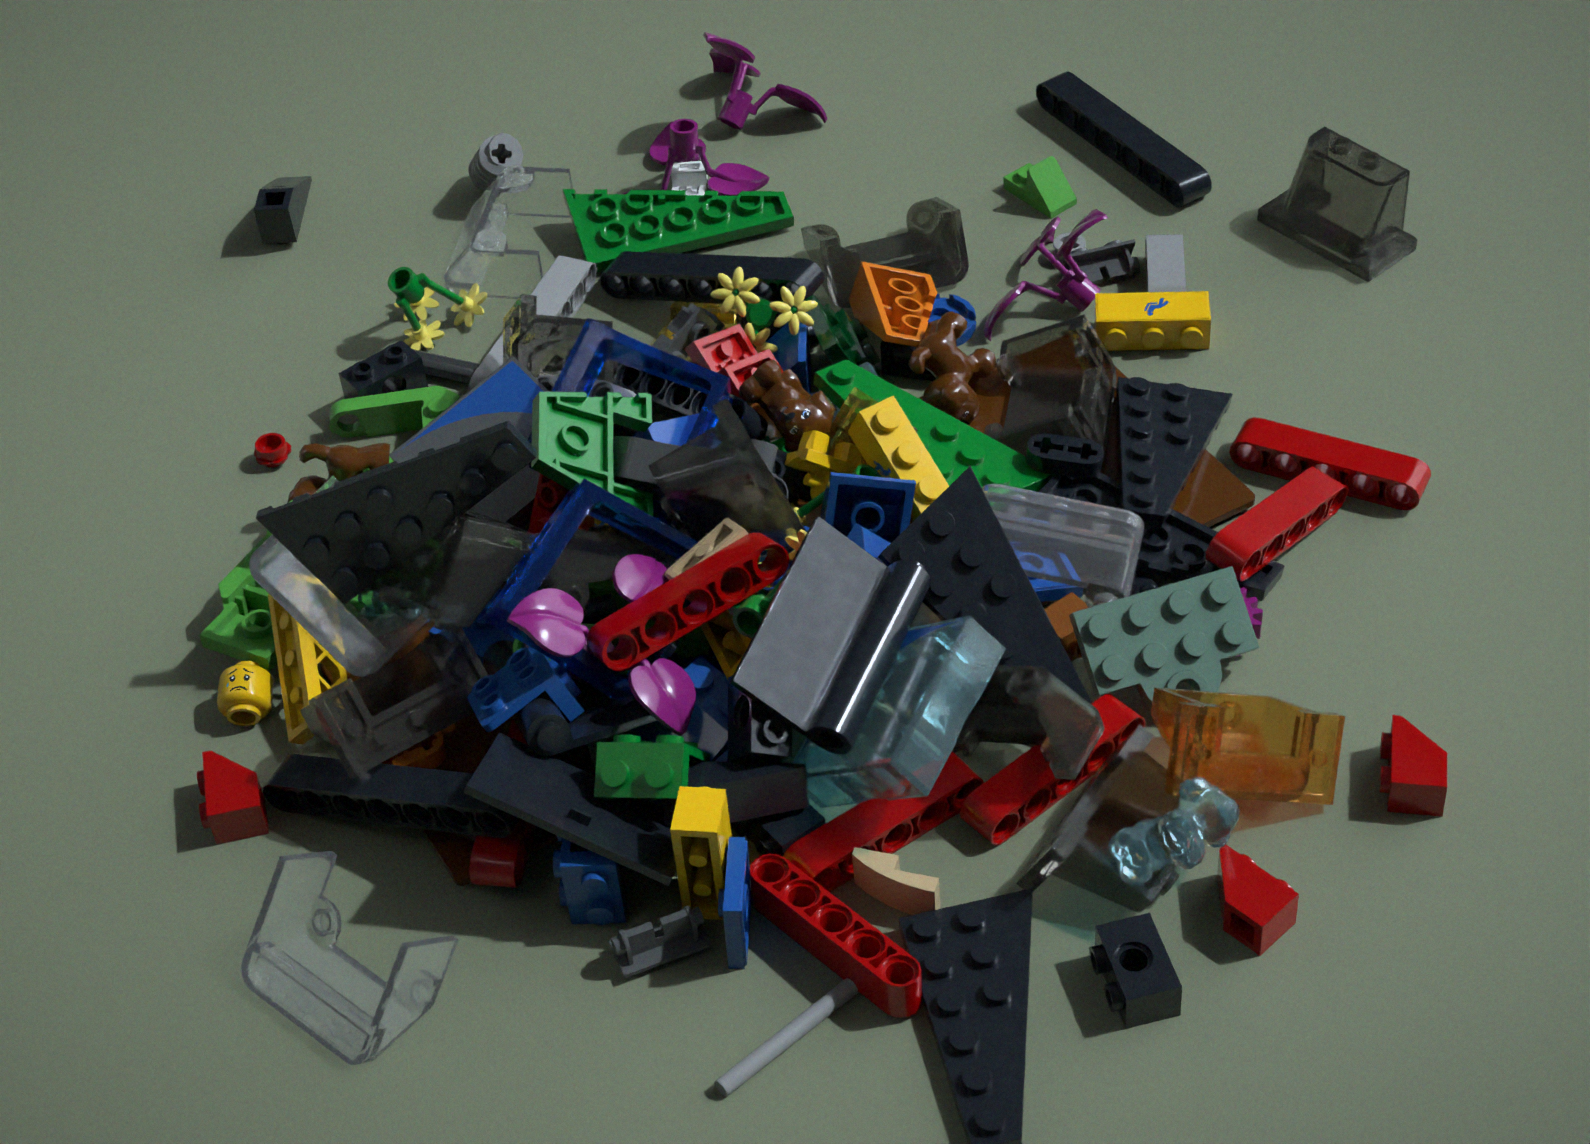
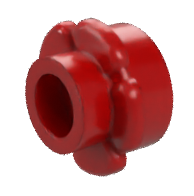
(271, 450)

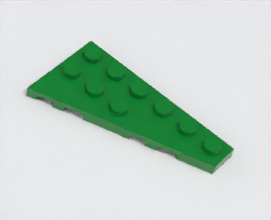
(669, 220)
(947, 439)

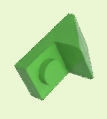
(1042, 187)

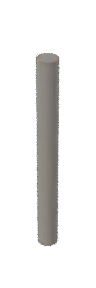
(786, 1037)

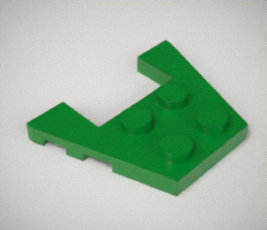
(577, 438)

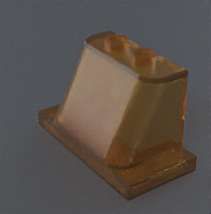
(1249, 745)

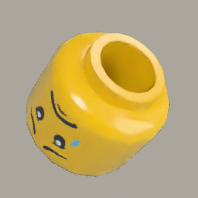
(245, 693)

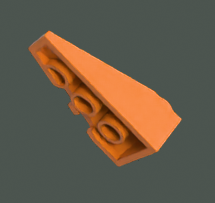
(893, 302)

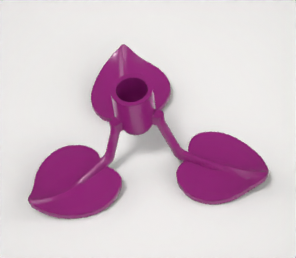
(728, 58)
(681, 144)
(1073, 285)
(555, 625)

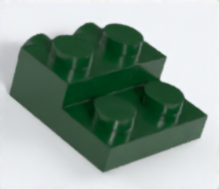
(841, 336)

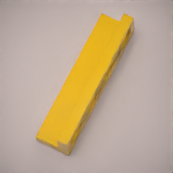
(298, 669)

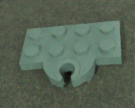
(1165, 636)

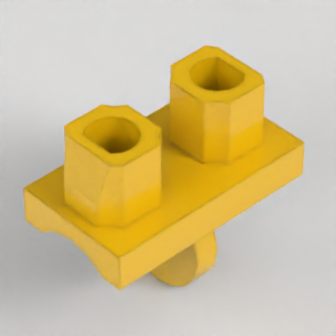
(813, 459)

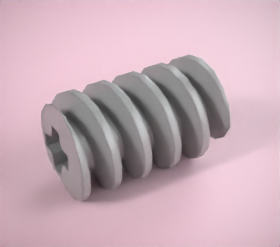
(493, 157)

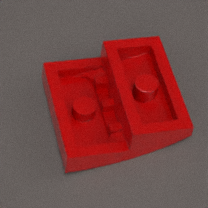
(729, 354)

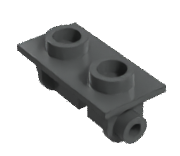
(1112, 257)
(688, 326)
(658, 944)

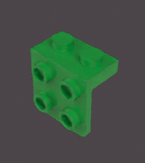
(644, 768)

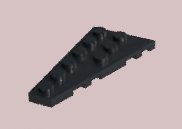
(1161, 442)
(387, 513)
(1169, 552)
(981, 578)
(977, 1006)

